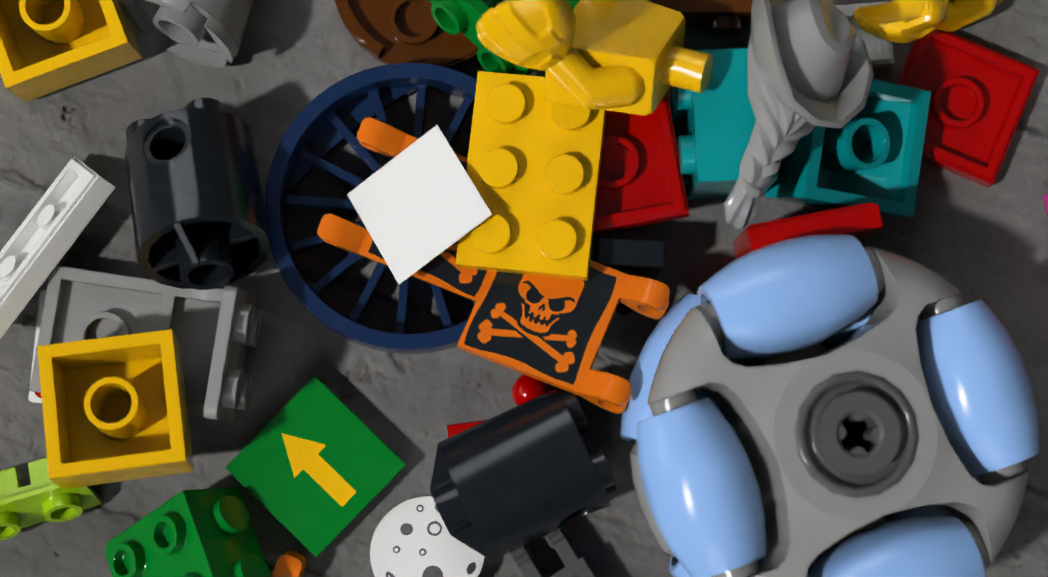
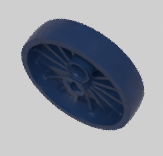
(305, 145)

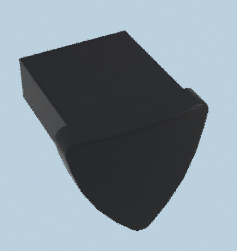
(631, 257)

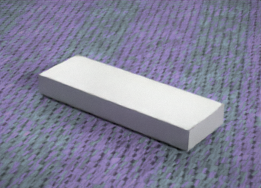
(48, 235)

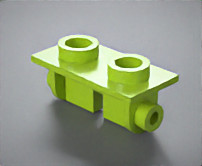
(39, 500)

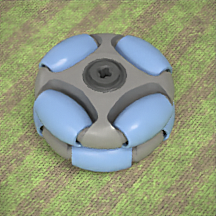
(856, 424)

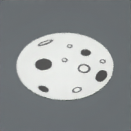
(417, 544)

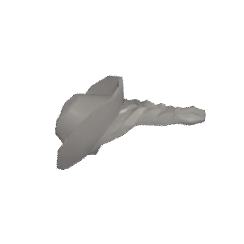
(800, 75)

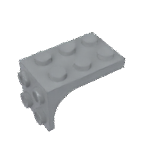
(210, 325)

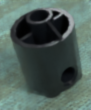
(196, 197)
(520, 475)

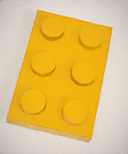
(537, 176)

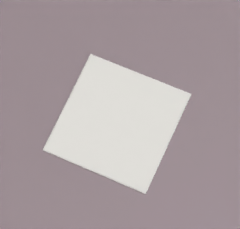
(419, 204)

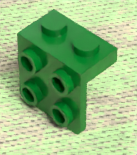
(190, 537)

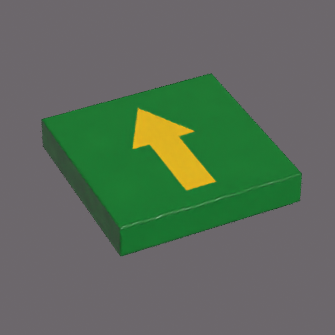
(316, 466)

